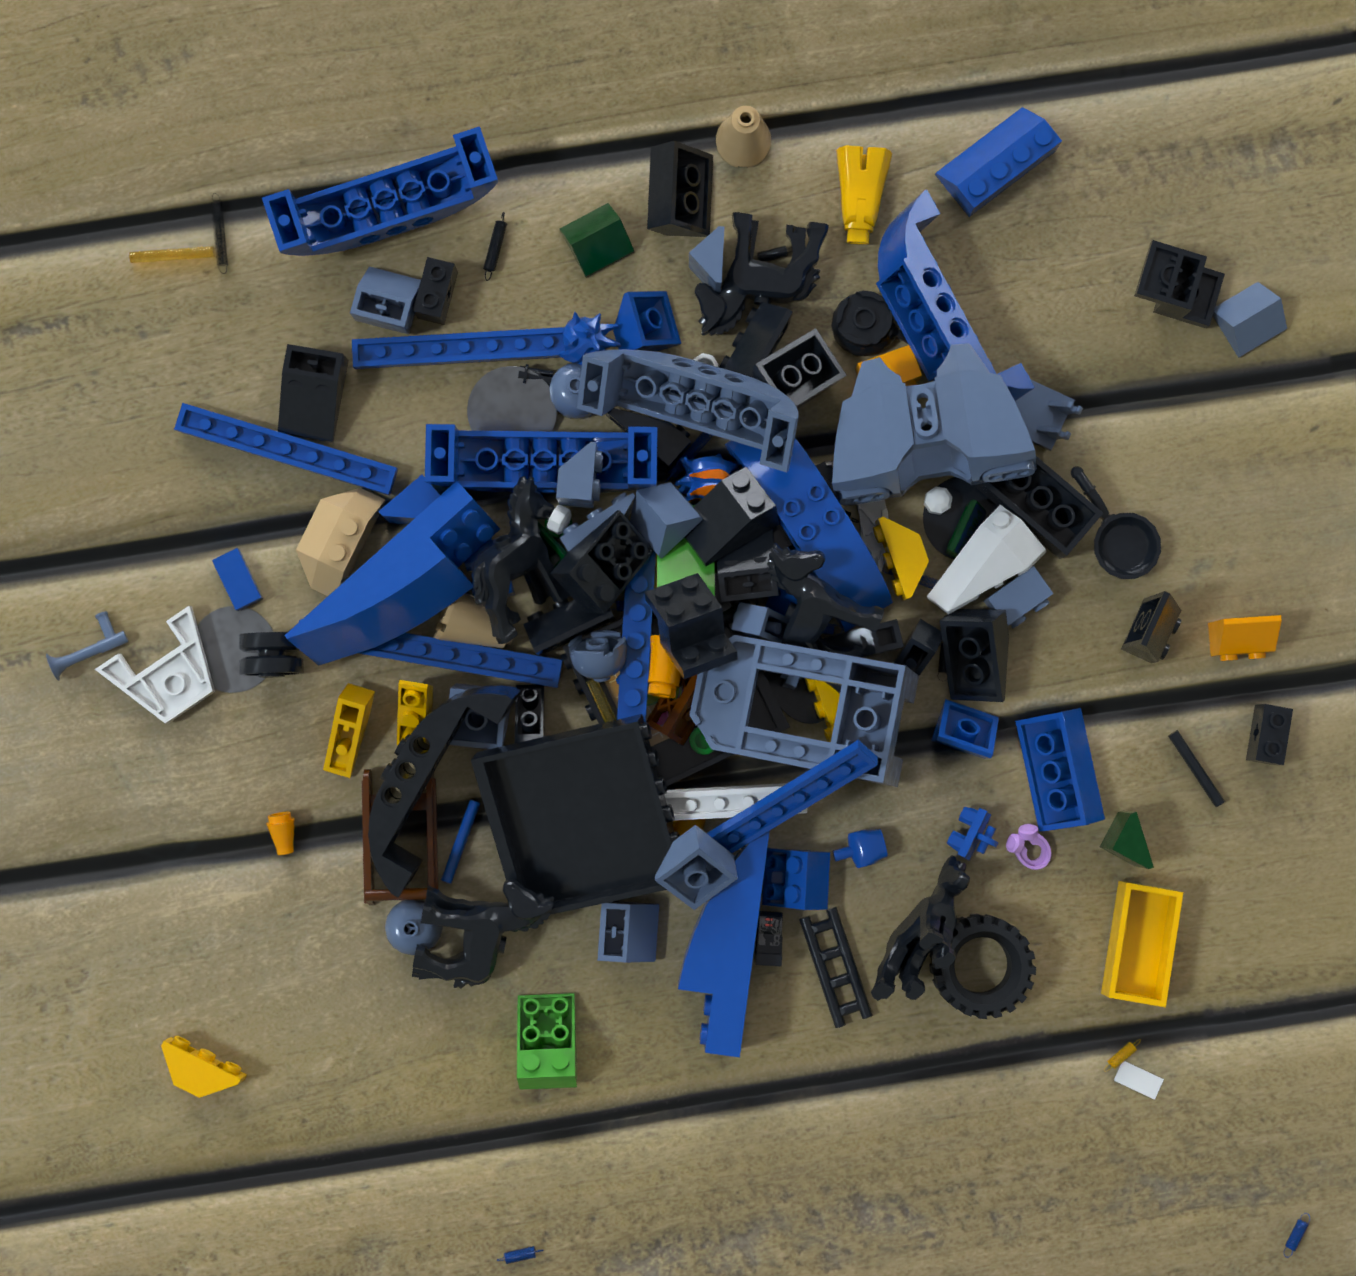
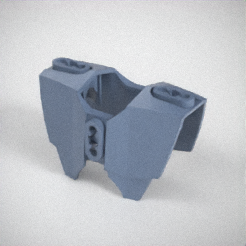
(972, 435)

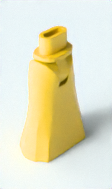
(861, 188)

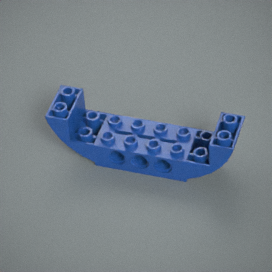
(924, 299)

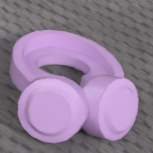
(1016, 842)

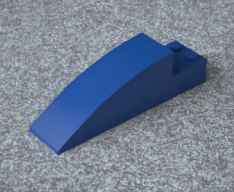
(400, 583)
(722, 952)

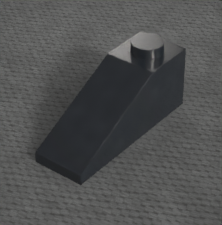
(671, 440)

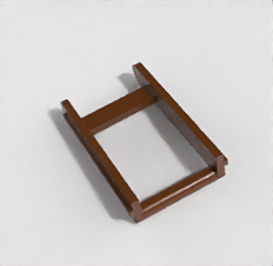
(427, 802)

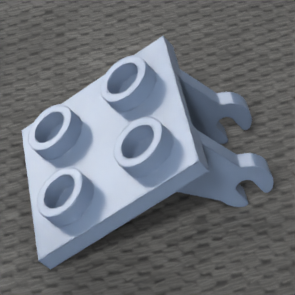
(1045, 413)

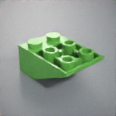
(546, 1041)

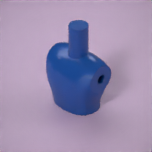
(864, 847)

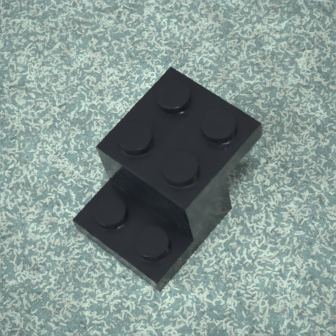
(1179, 284)
(691, 625)

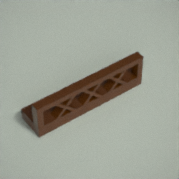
(679, 723)

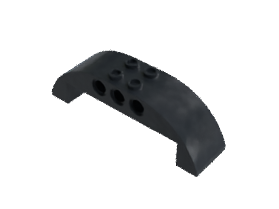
(393, 808)

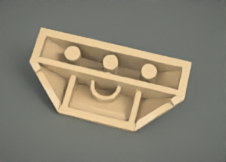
(337, 537)

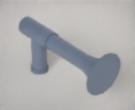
(111, 641)

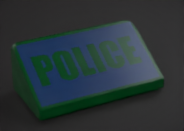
(969, 522)

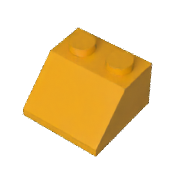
(1244, 636)

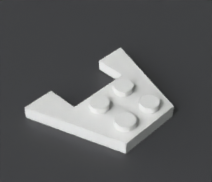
(173, 681)

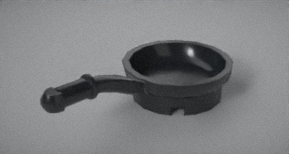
(865, 324)
(1124, 542)

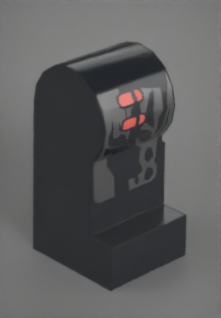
(769, 939)

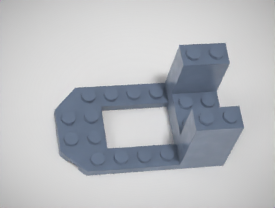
(866, 709)

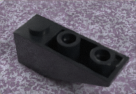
(883, 640)
(529, 713)

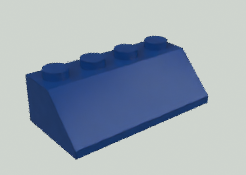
(998, 160)
(1060, 770)

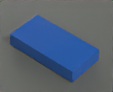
(237, 579)

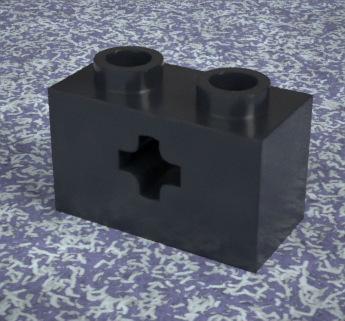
(435, 291)
(1269, 734)

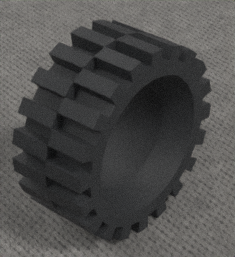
(1017, 974)

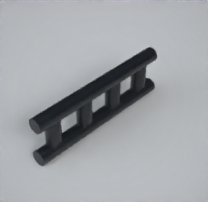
(829, 984)

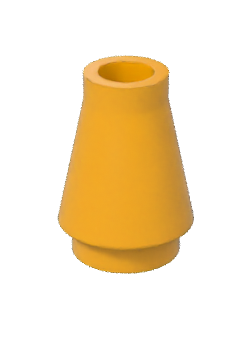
(282, 831)

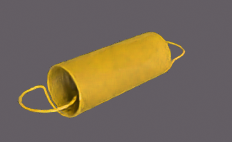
(1122, 1055)

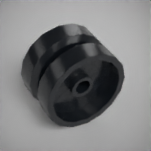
(271, 655)

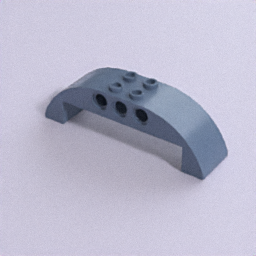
(693, 397)

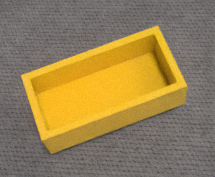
(1142, 944)

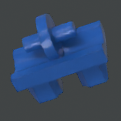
(967, 844)

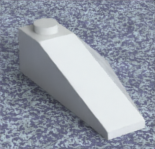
(992, 555)

